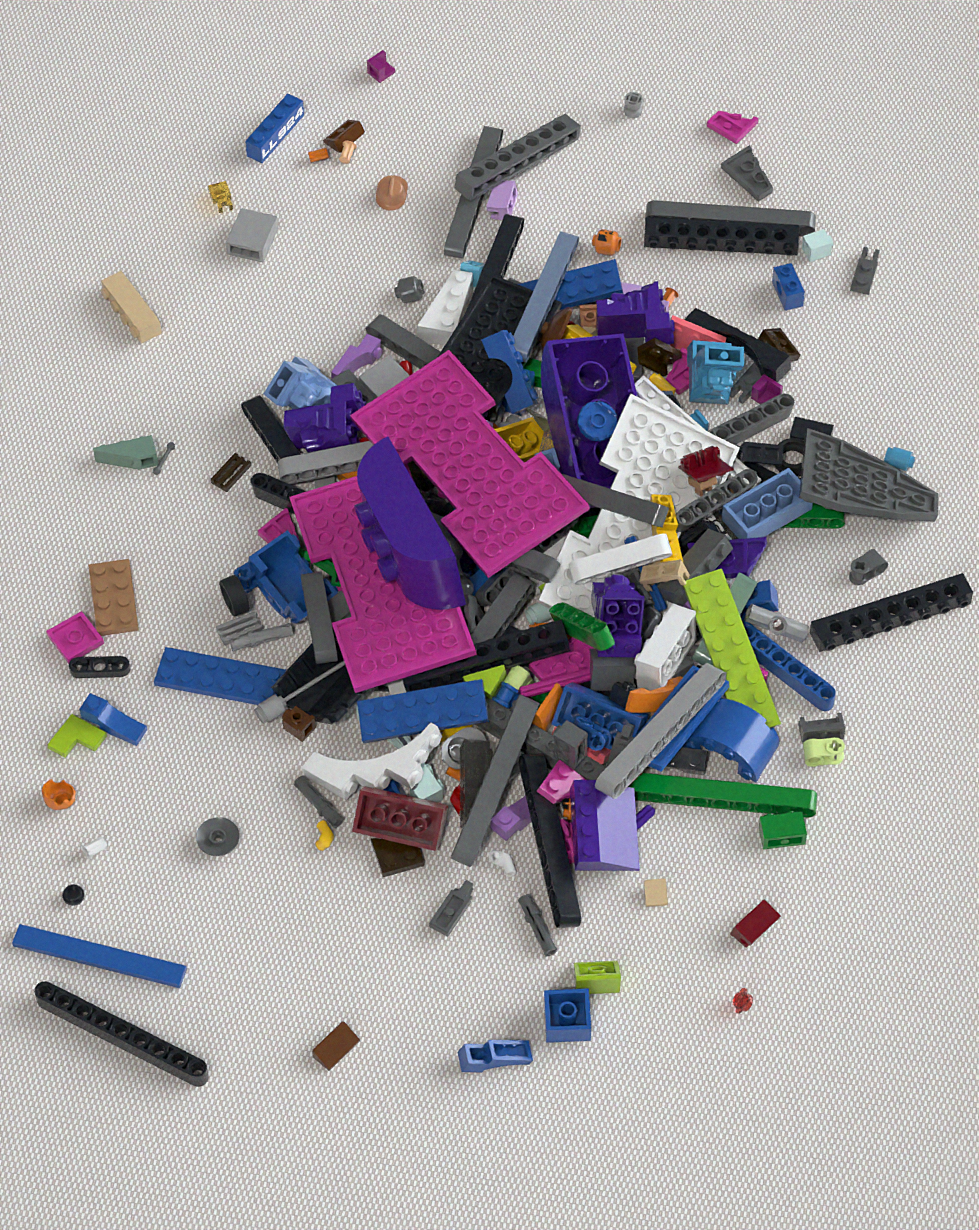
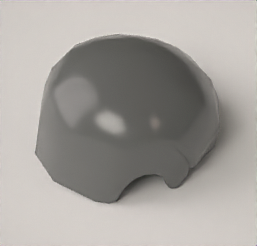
(650, 619)

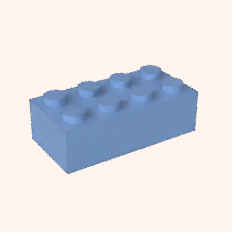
(766, 507)

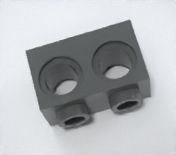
(570, 744)

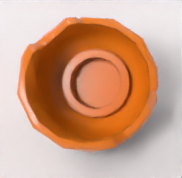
(58, 795)

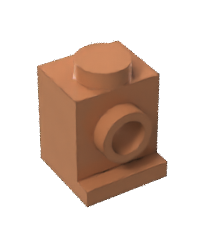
(587, 315)

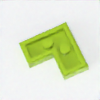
(75, 731)

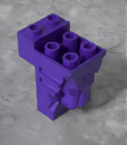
(635, 315)
(326, 424)
(622, 611)

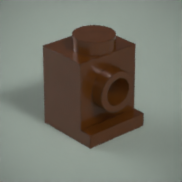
(298, 723)

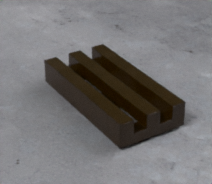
(228, 470)

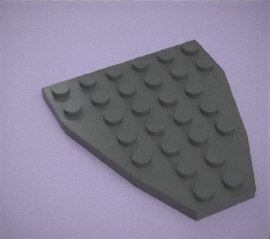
(860, 483)

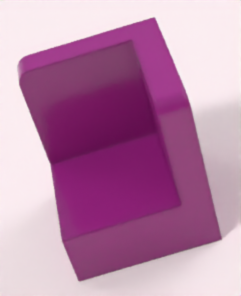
(379, 68)
(765, 389)

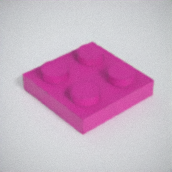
(75, 637)

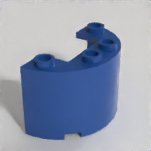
(279, 576)
(737, 735)

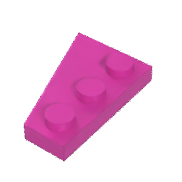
(575, 660)

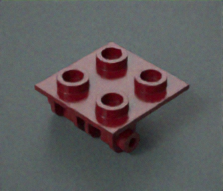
(704, 464)

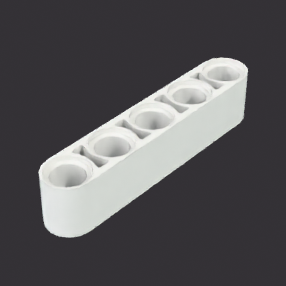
(620, 559)

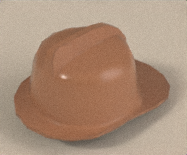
(391, 192)

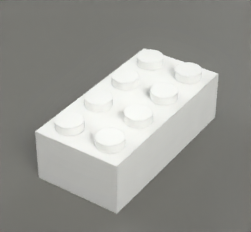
(666, 648)

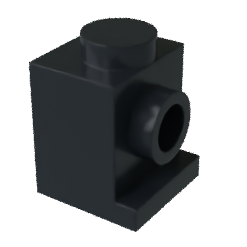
(620, 692)

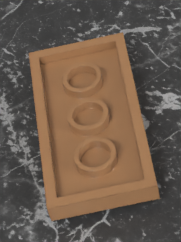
(113, 597)

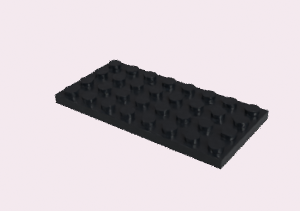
(494, 309)

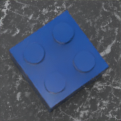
(567, 1015)

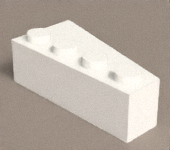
(446, 308)

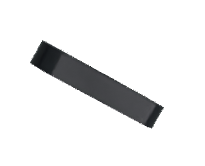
(105, 673)

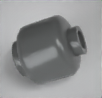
(409, 289)

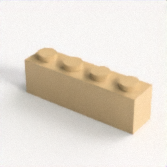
(131, 307)

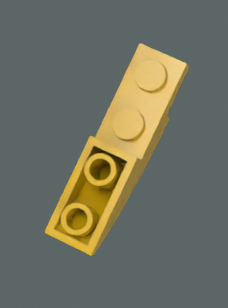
(669, 527)

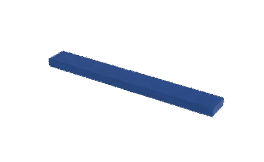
(99, 956)

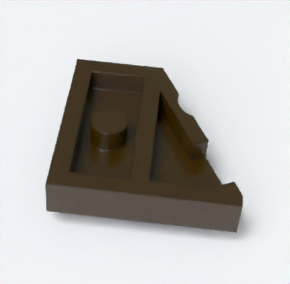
(395, 856)

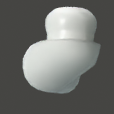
(503, 860)

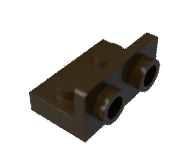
(780, 341)
(657, 356)

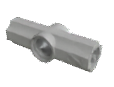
(765, 618)

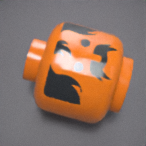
(606, 242)

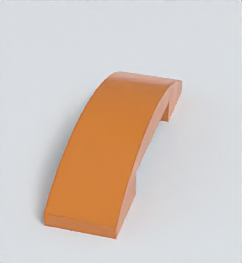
(649, 701)

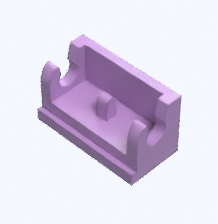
(502, 199)

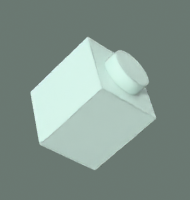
(817, 245)

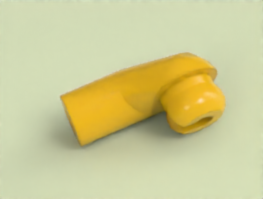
(326, 836)

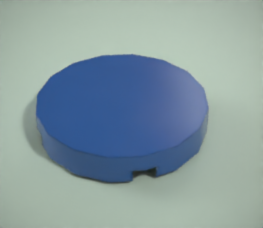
(597, 421)

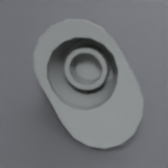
(451, 747)

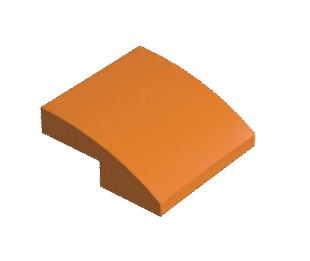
(545, 714)

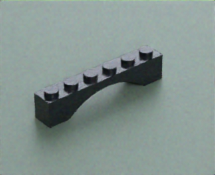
(767, 358)

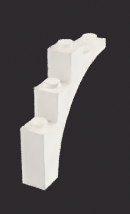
(401, 765)

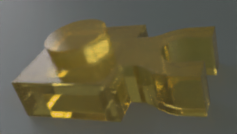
(221, 195)

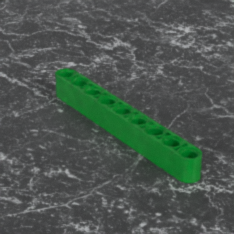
(724, 795)

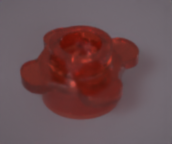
(742, 1001)

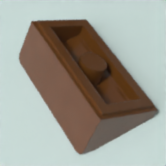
(348, 131)
(335, 1046)

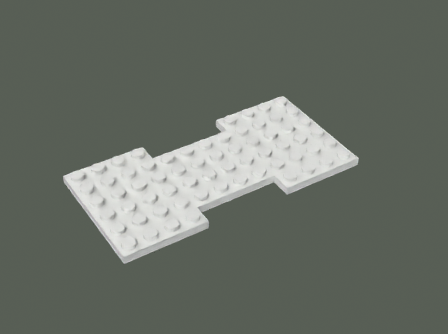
(646, 460)

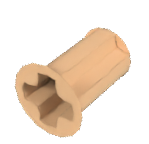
(347, 151)

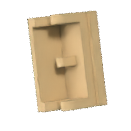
(663, 573)

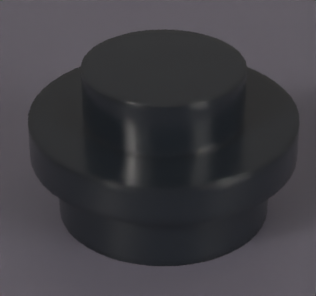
(73, 895)

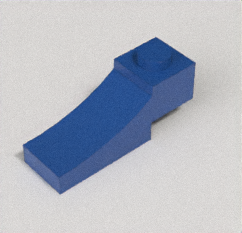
(112, 720)
(494, 1054)

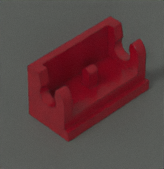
(755, 923)

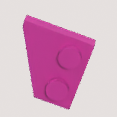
(277, 526)

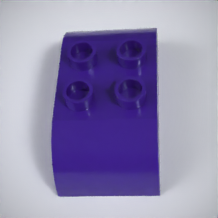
(572, 376)
(405, 532)

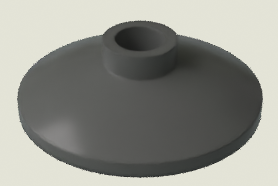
(217, 829)

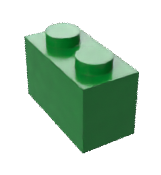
(782, 830)

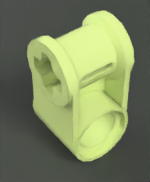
(518, 677)
(822, 752)

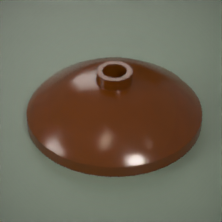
(556, 327)

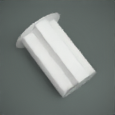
(94, 847)

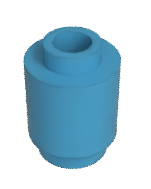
(899, 458)

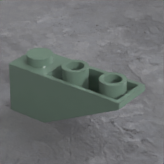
(132, 453)

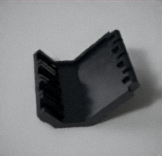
(325, 699)

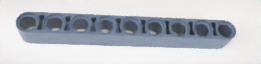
(544, 293)

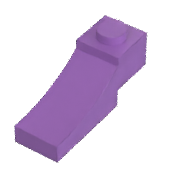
(359, 356)
(511, 819)

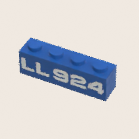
(274, 128)

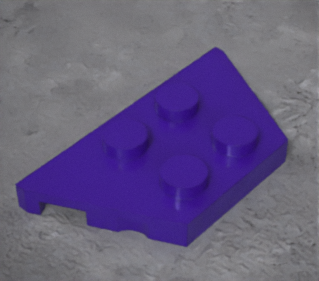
(742, 557)

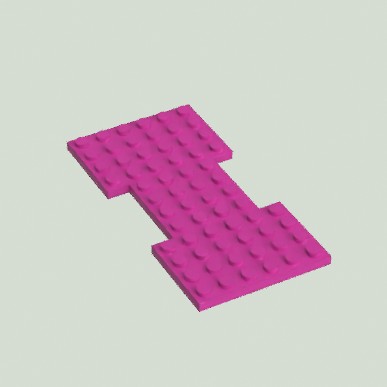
(497, 498)
(386, 631)

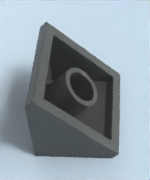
(609, 670)

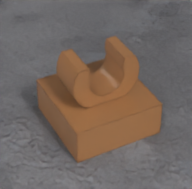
(700, 486)

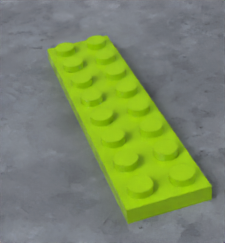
(729, 643)

